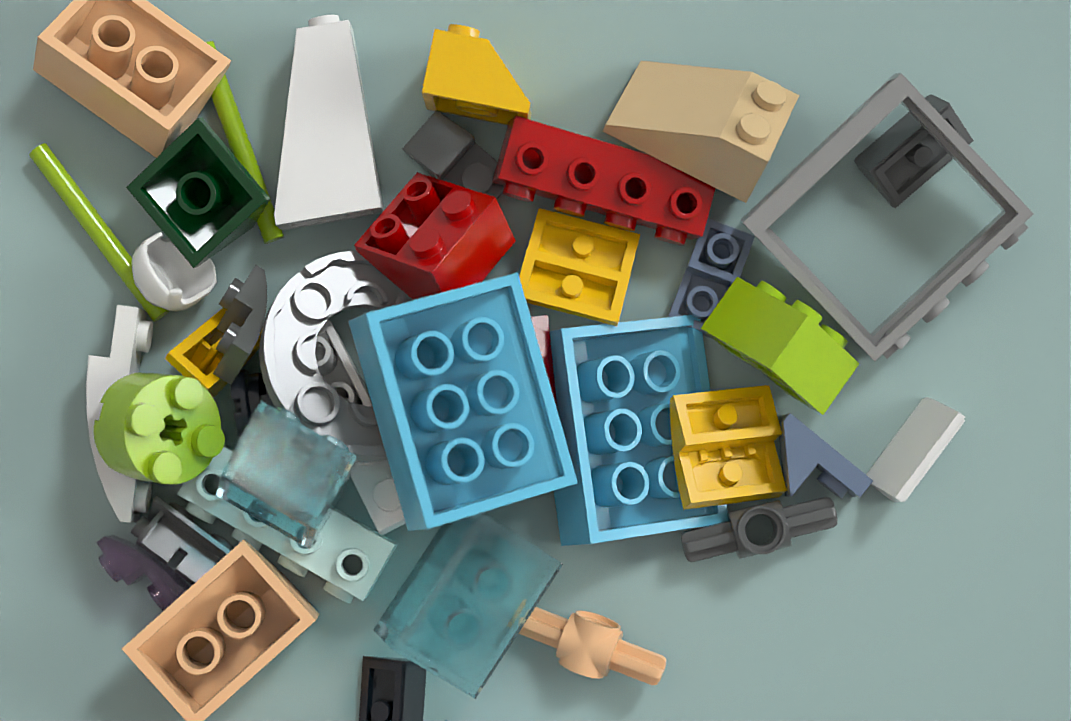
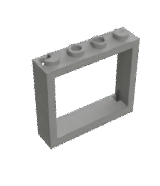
(962, 267)

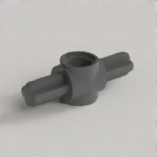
(786, 522)

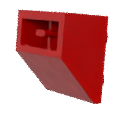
(436, 237)

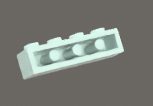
(343, 553)

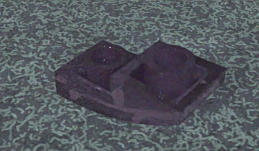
(132, 563)

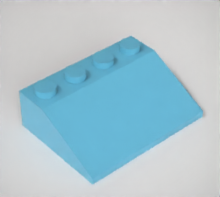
(462, 402)
(617, 427)

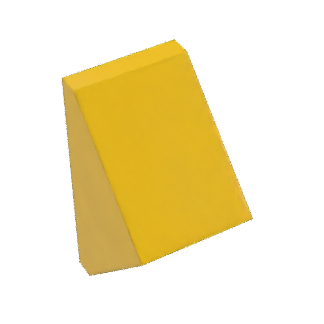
(197, 354)

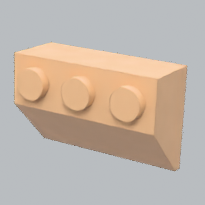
(130, 67)
(220, 632)

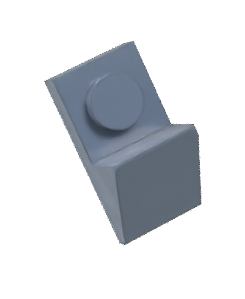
(804, 450)

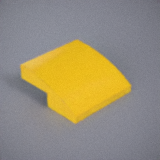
(578, 266)
(726, 446)

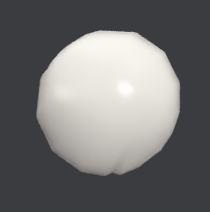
(168, 277)

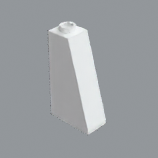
(327, 138)

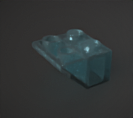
(286, 474)

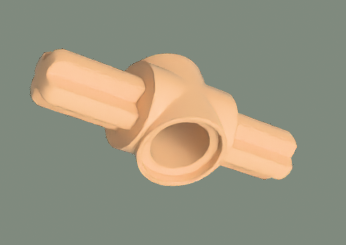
(593, 646)

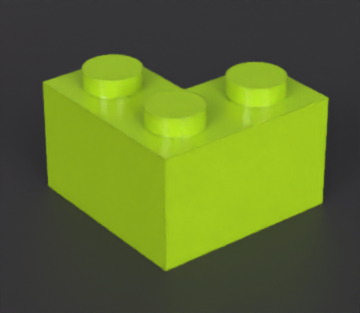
(782, 342)

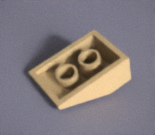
(704, 121)

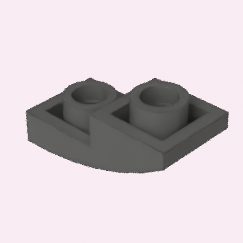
(241, 322)

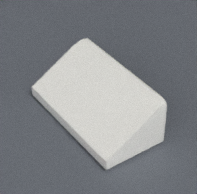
(914, 449)

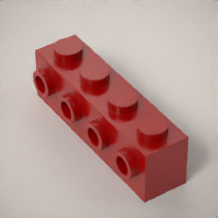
(601, 179)

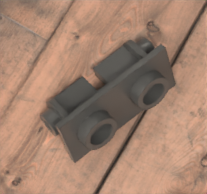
(171, 530)

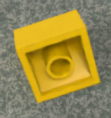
(470, 78)

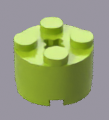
(158, 428)

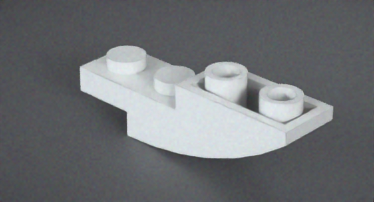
(130, 338)
(371, 478)

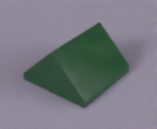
(199, 194)

